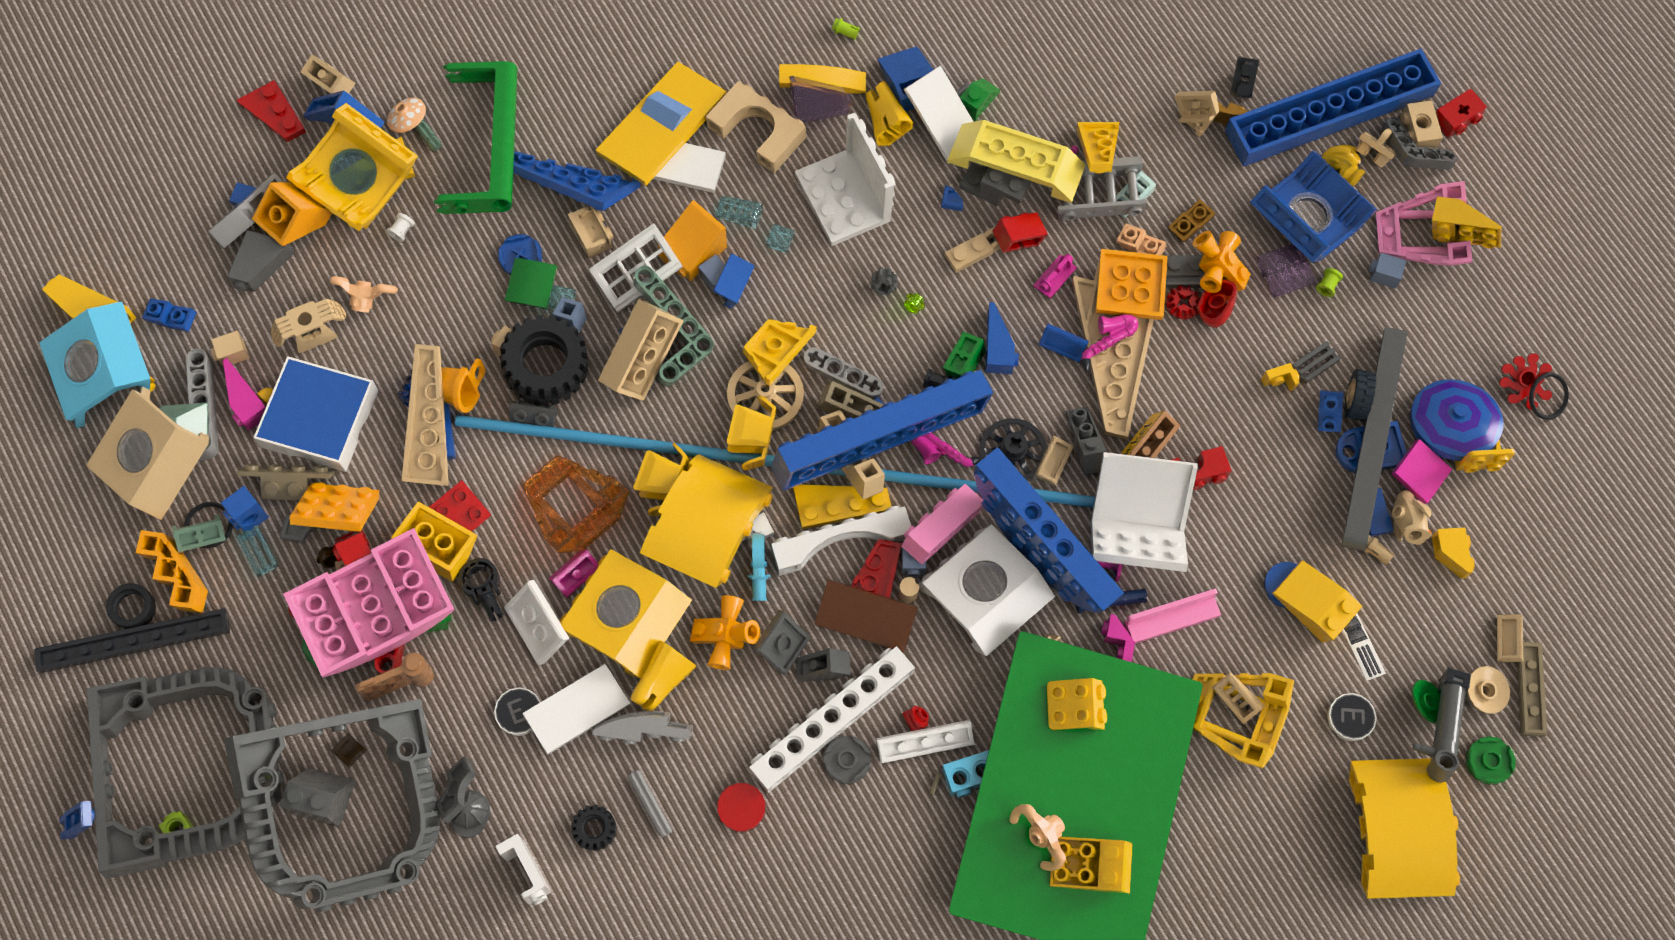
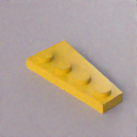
(833, 504)

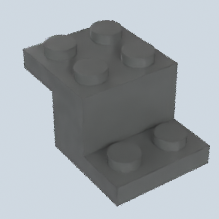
(993, 184)

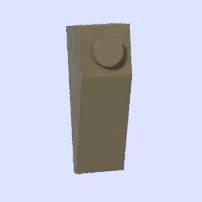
(849, 402)

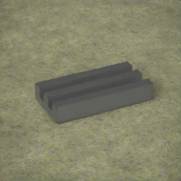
(1329, 352)

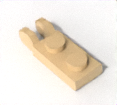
(971, 251)

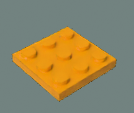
(1131, 284)
(334, 507)

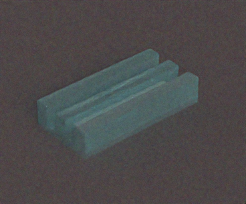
(248, 535)

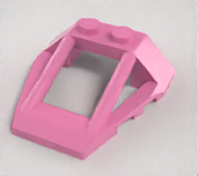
(1389, 229)

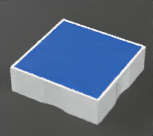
(316, 413)

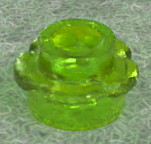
(914, 303)

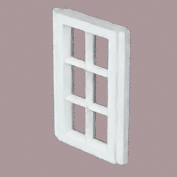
(623, 252)

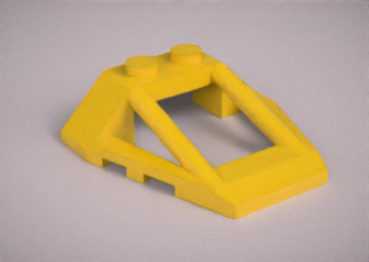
(1269, 725)

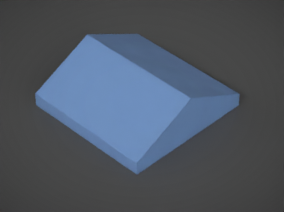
(665, 110)

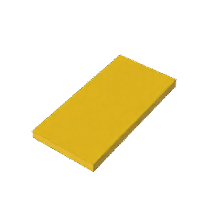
(644, 145)

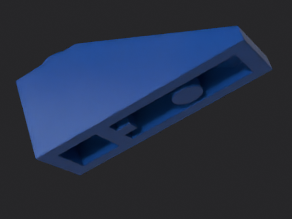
(999, 345)

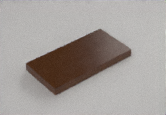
(866, 615)

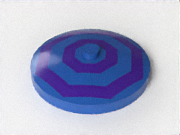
(1456, 418)

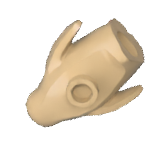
(1410, 518)

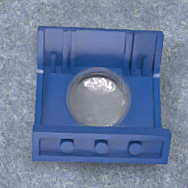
(1314, 208)

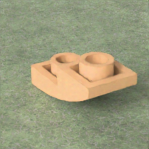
(1136, 240)

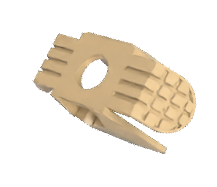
(305, 319)

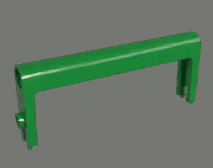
(503, 138)

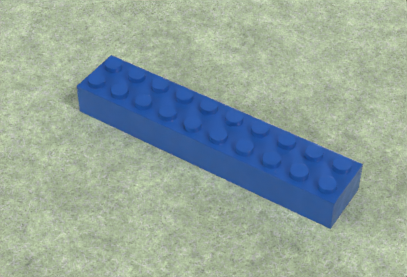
(1332, 107)
(880, 429)

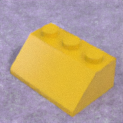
(443, 539)

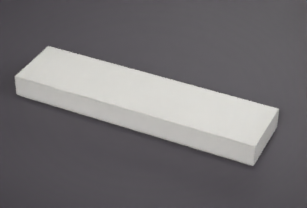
(925, 741)

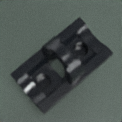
(1246, 68)

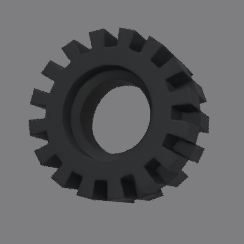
(604, 838)

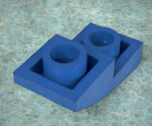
(168, 315)

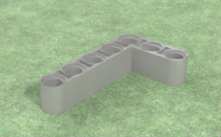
(203, 392)

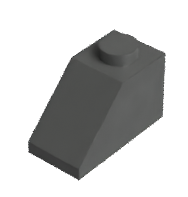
(823, 665)

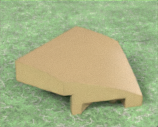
(1197, 109)

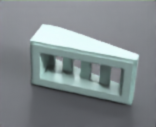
(1144, 186)

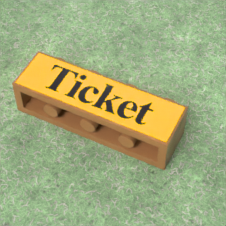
(1152, 436)

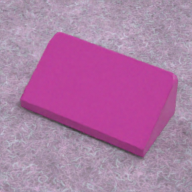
(574, 572)

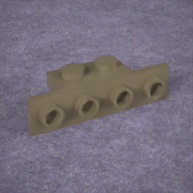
(284, 483)

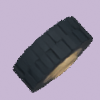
(1360, 395)

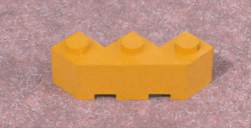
(174, 570)

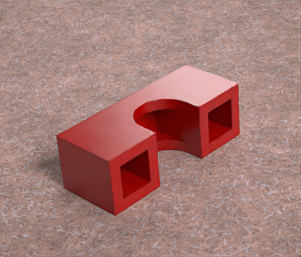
(1213, 467)

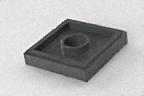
(781, 642)

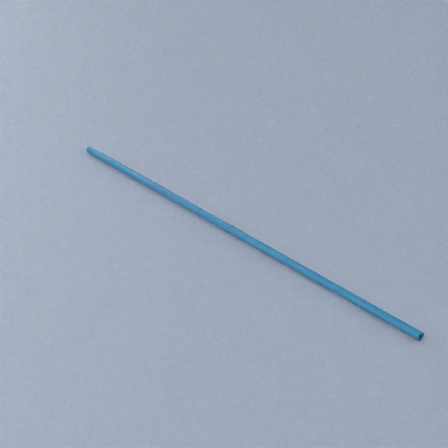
(723, 454)

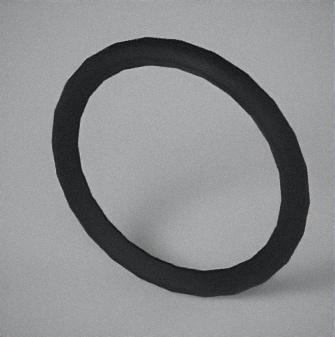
(1532, 390)
(207, 504)

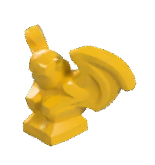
(1345, 161)

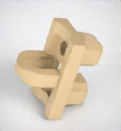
(1385, 152)

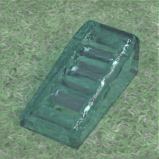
(755, 207)

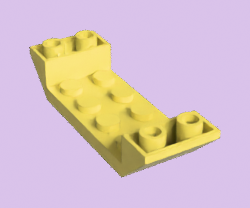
(1019, 156)

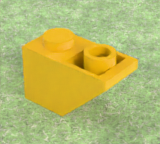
(1452, 550)

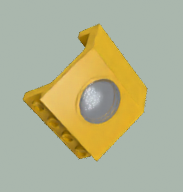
(625, 612)

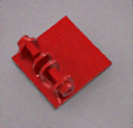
(461, 507)

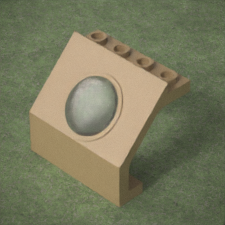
(146, 455)

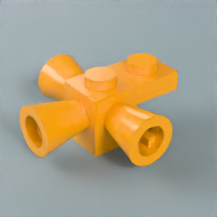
(1220, 261)
(725, 632)

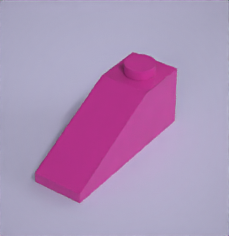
(242, 399)

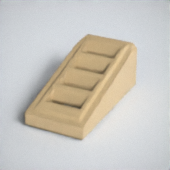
(1238, 709)

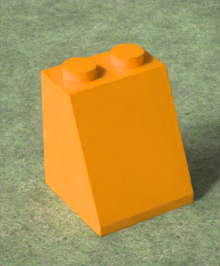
(289, 213)
(695, 239)

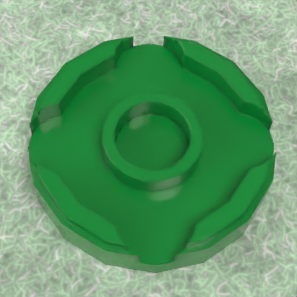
(1490, 760)

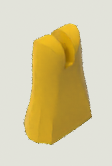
(887, 115)
(661, 676)

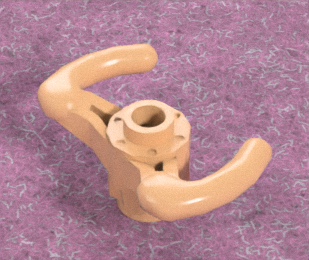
(362, 293)
(1043, 833)

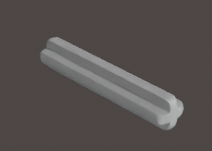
(650, 803)

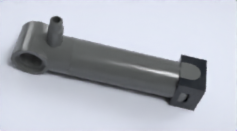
(1444, 752)

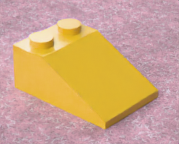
(1317, 601)

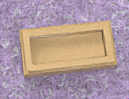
(1053, 461)
(1510, 638)

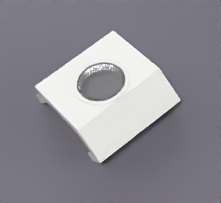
(988, 588)

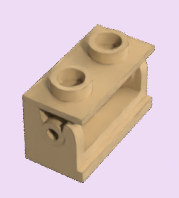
(591, 231)

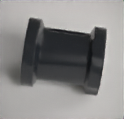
(934, 379)

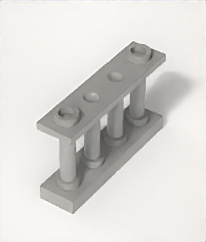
(1121, 166)

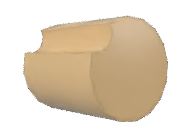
(908, 590)

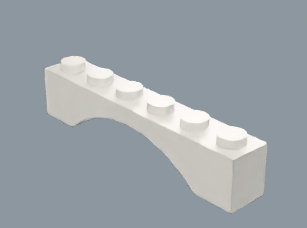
(795, 552)

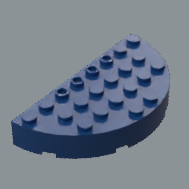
(1042, 535)

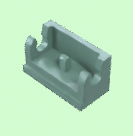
(198, 534)

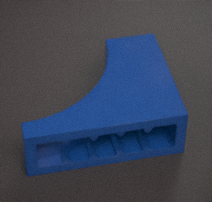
(323, 108)

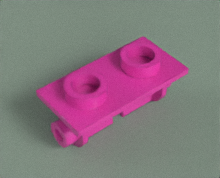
(1055, 275)

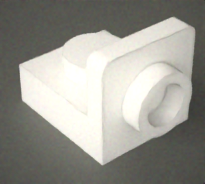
(760, 526)

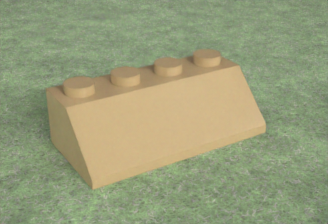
(640, 350)

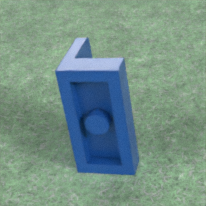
(733, 280)

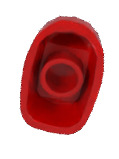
(1217, 307)

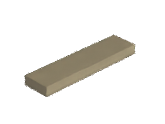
(1532, 691)

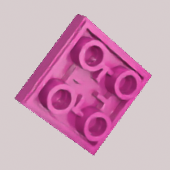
(1421, 471)

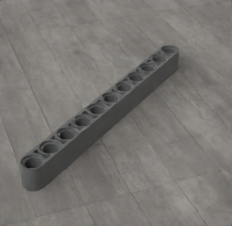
(1374, 440)

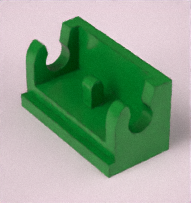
(965, 355)

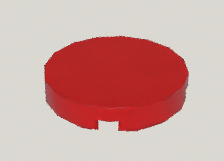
(741, 807)

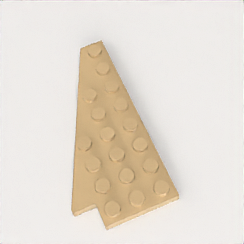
(1118, 368)

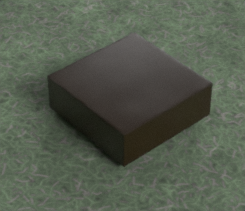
(348, 750)

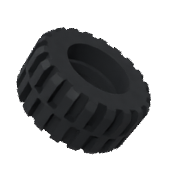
(537, 333)

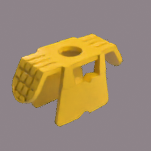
(751, 432)
(658, 476)

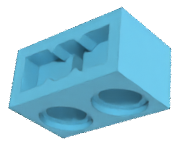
(966, 768)

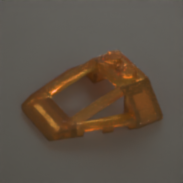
(609, 503)

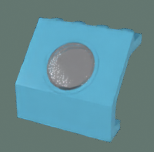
(93, 359)

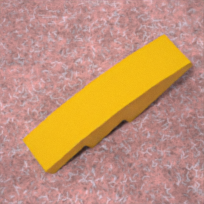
(851, 80)

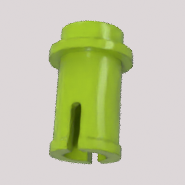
(845, 28)

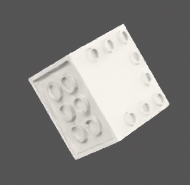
(850, 188)
(1142, 511)

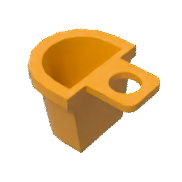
(461, 386)

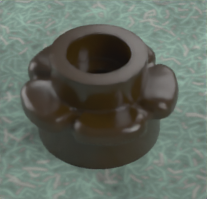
(326, 557)

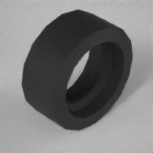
(120, 593)

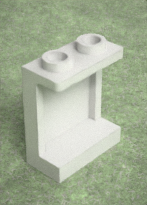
(516, 847)

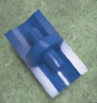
(1330, 411)

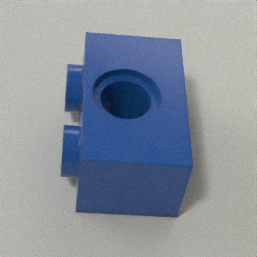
(243, 510)

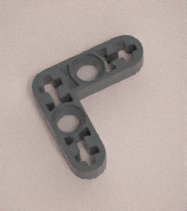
(1417, 156)

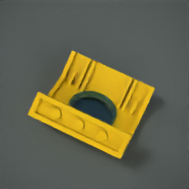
(354, 168)

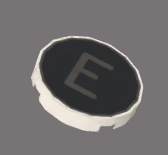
(510, 710)
(1351, 717)

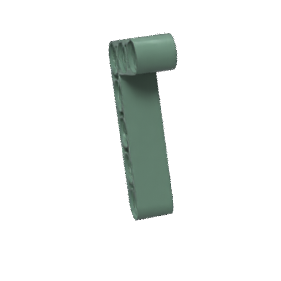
(690, 340)

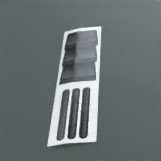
(1363, 649)

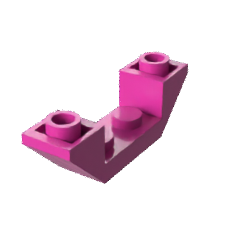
(1118, 635)

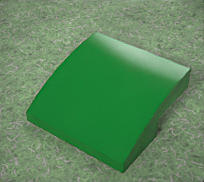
(531, 283)

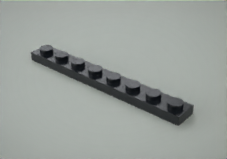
(131, 640)

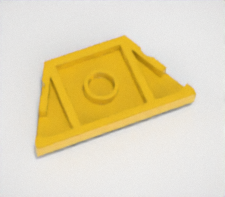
(776, 347)

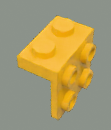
(1485, 459)
(1076, 704)

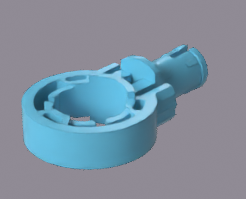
(758, 564)

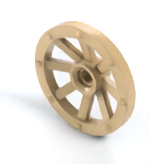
(797, 387)

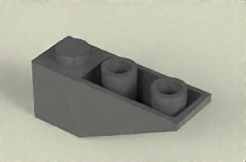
(1086, 440)

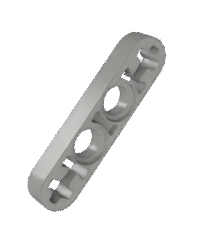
(845, 370)

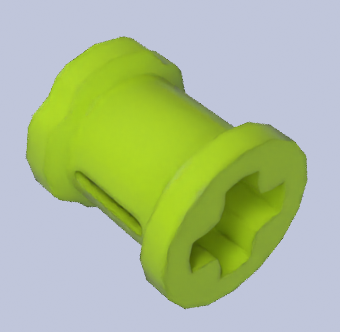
(1329, 282)

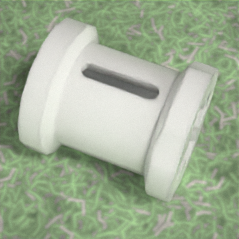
(400, 227)

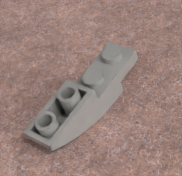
(240, 217)
(633, 725)

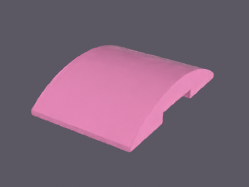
(369, 605)

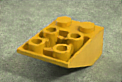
(1460, 222)
(1094, 865)

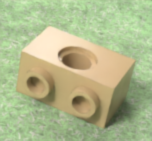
(326, 76)
(1425, 116)

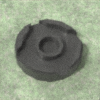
(847, 760)

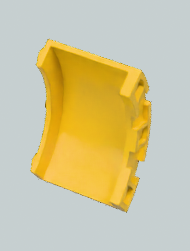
(706, 520)
(1405, 829)

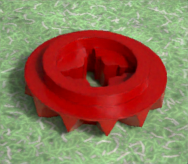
(1182, 311)

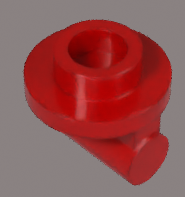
(916, 718)

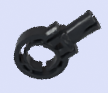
(485, 590)

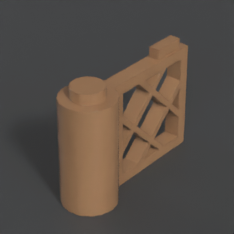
(412, 670)

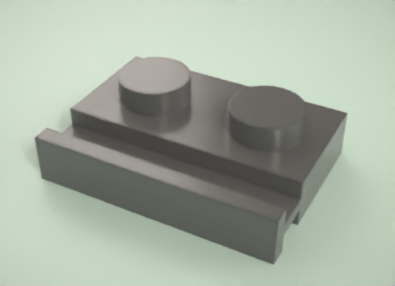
(1183, 271)

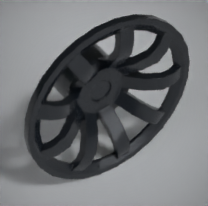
(1015, 445)

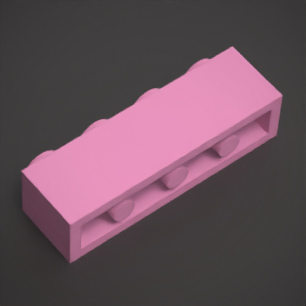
(942, 524)

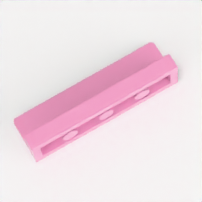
(1173, 616)

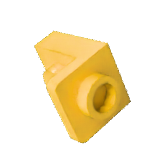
(1280, 375)

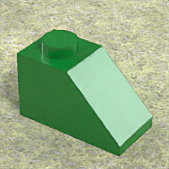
(978, 97)

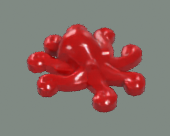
(1524, 379)

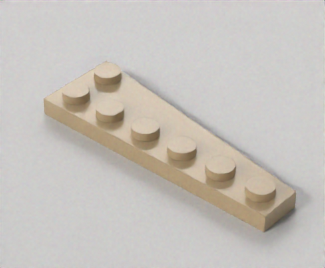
(425, 434)

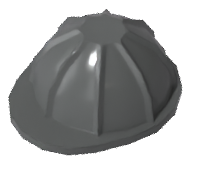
(474, 815)

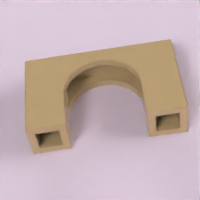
(743, 103)

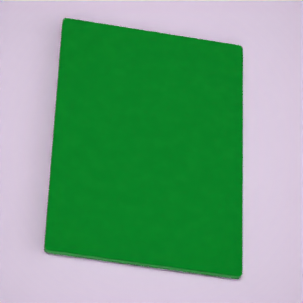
(1096, 781)

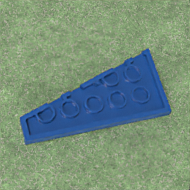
(575, 181)

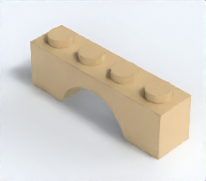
(865, 474)

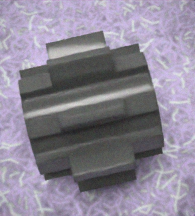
(884, 281)

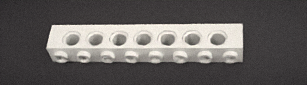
(771, 777)

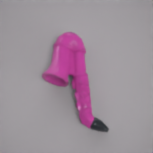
(1118, 329)
(930, 444)

